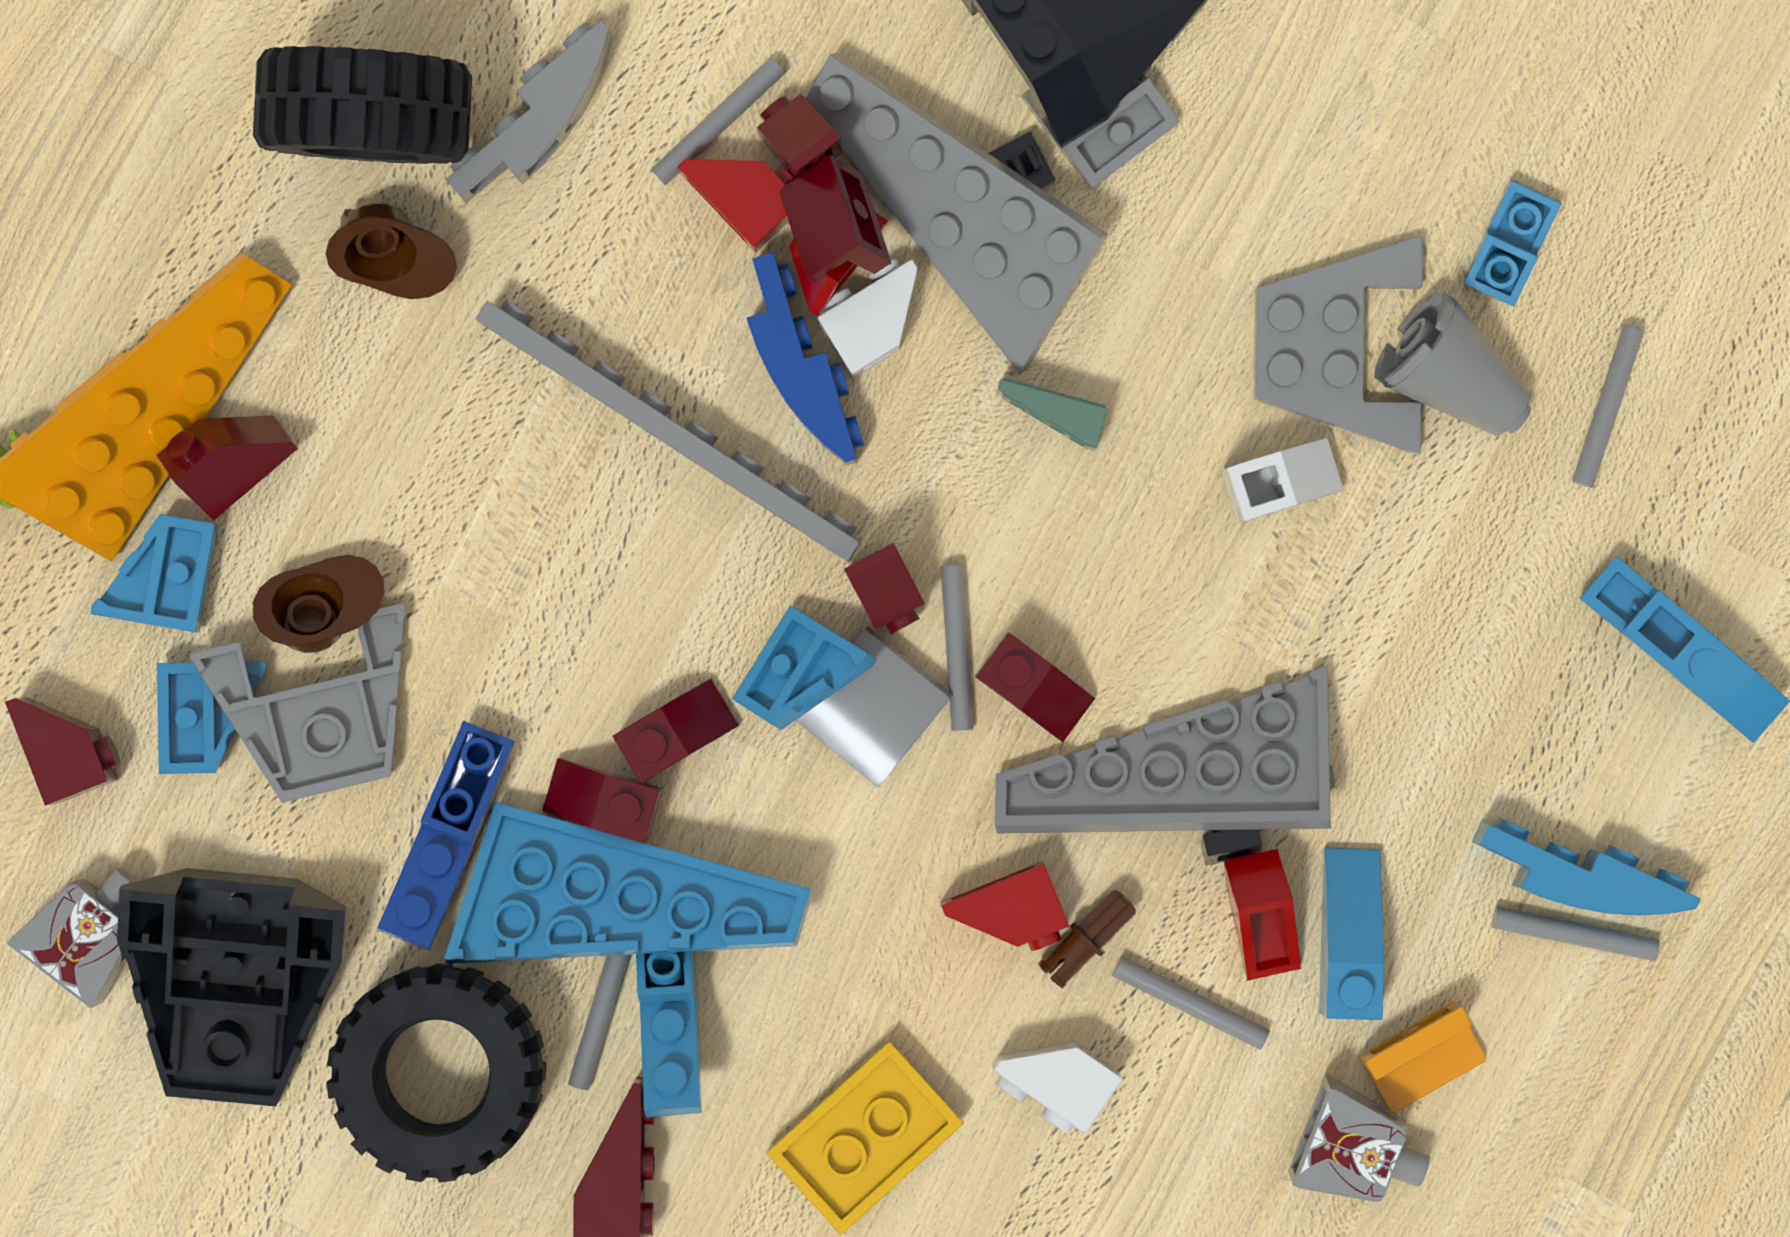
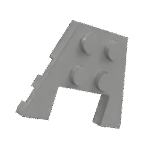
(1314, 344)
(319, 732)

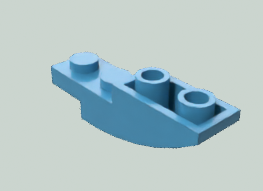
(1685, 649)
(1601, 884)
(669, 1033)

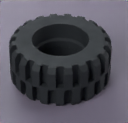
(362, 105)
(377, 1118)

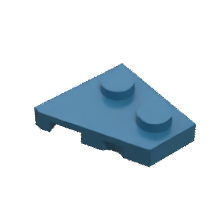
(165, 577)
(799, 670)
(191, 721)

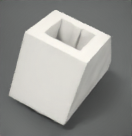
(871, 322)
(1282, 480)
(1061, 1078)

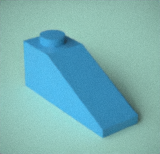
(1352, 935)

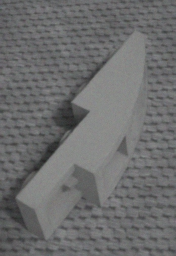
(556, 100)

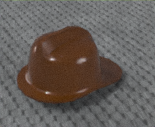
(389, 253)
(318, 602)

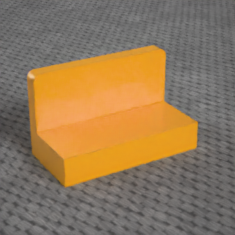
(1423, 1057)

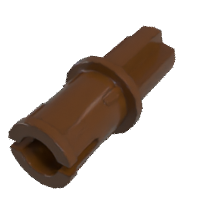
(1088, 938)

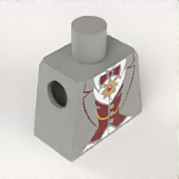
(77, 938)
(1354, 1147)

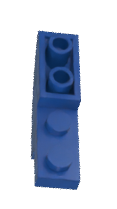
(806, 384)
(447, 836)

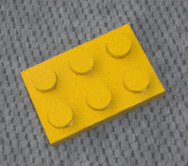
(865, 1137)

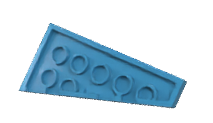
(585, 893)

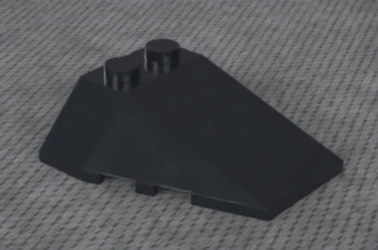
(1083, 52)
(228, 976)

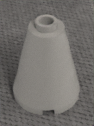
(1453, 368)

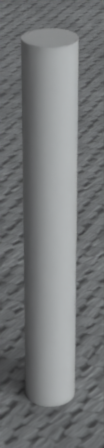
(719, 119)
(1608, 406)
(957, 647)
(1575, 933)
(1191, 1003)
(598, 1021)

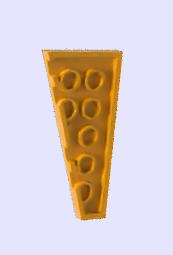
(96, 457)

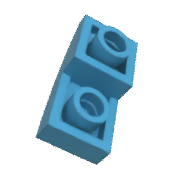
(1512, 242)

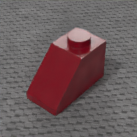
(798, 134)
(225, 458)
(886, 589)
(1035, 687)
(675, 731)
(62, 751)
(602, 800)

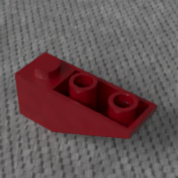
(612, 1189)

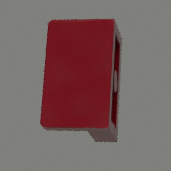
(833, 219)

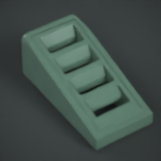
(1068, 415)

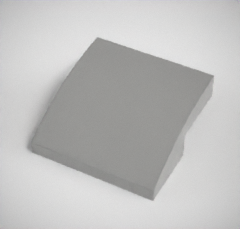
(1133, 127)
(879, 712)

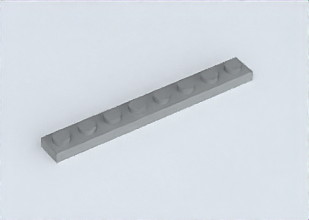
(650, 415)

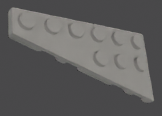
(981, 224)
(1205, 769)

